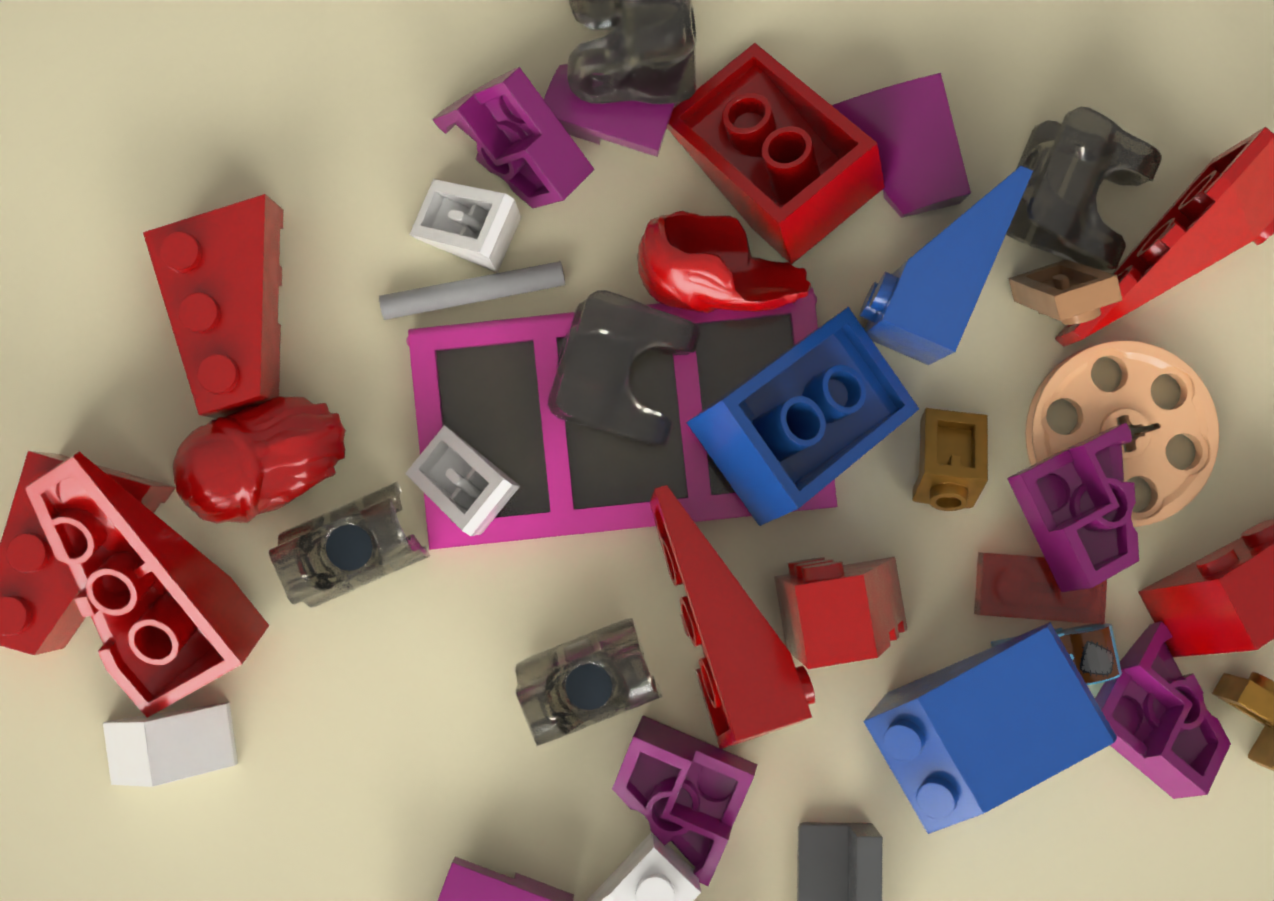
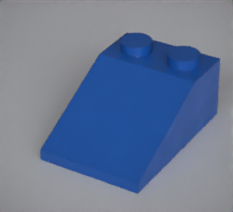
(933, 294)
(803, 418)
(988, 728)

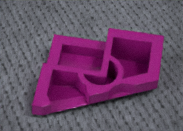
(519, 139)

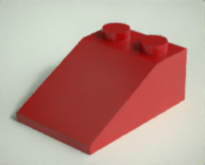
(778, 152)

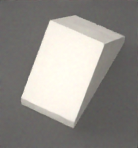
(468, 222)
(462, 482)
(170, 745)

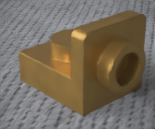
(951, 459)

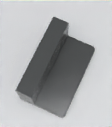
(839, 862)

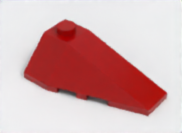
(1210, 220)
(154, 598)
(745, 665)

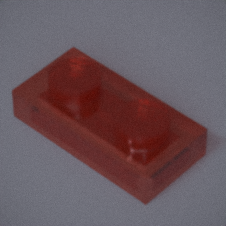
(1027, 589)

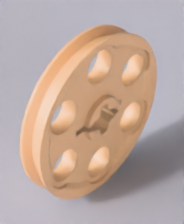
(1132, 404)

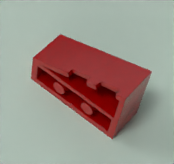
(222, 301)
(35, 587)
(1221, 599)
(840, 610)

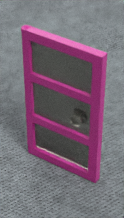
(494, 391)

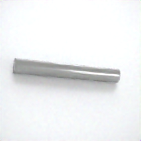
(472, 290)

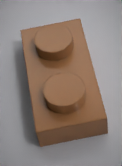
(1066, 291)

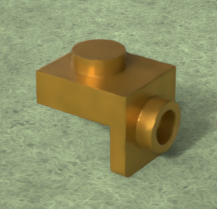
(1255, 699)

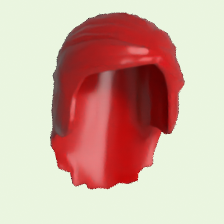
(709, 266)
(257, 459)

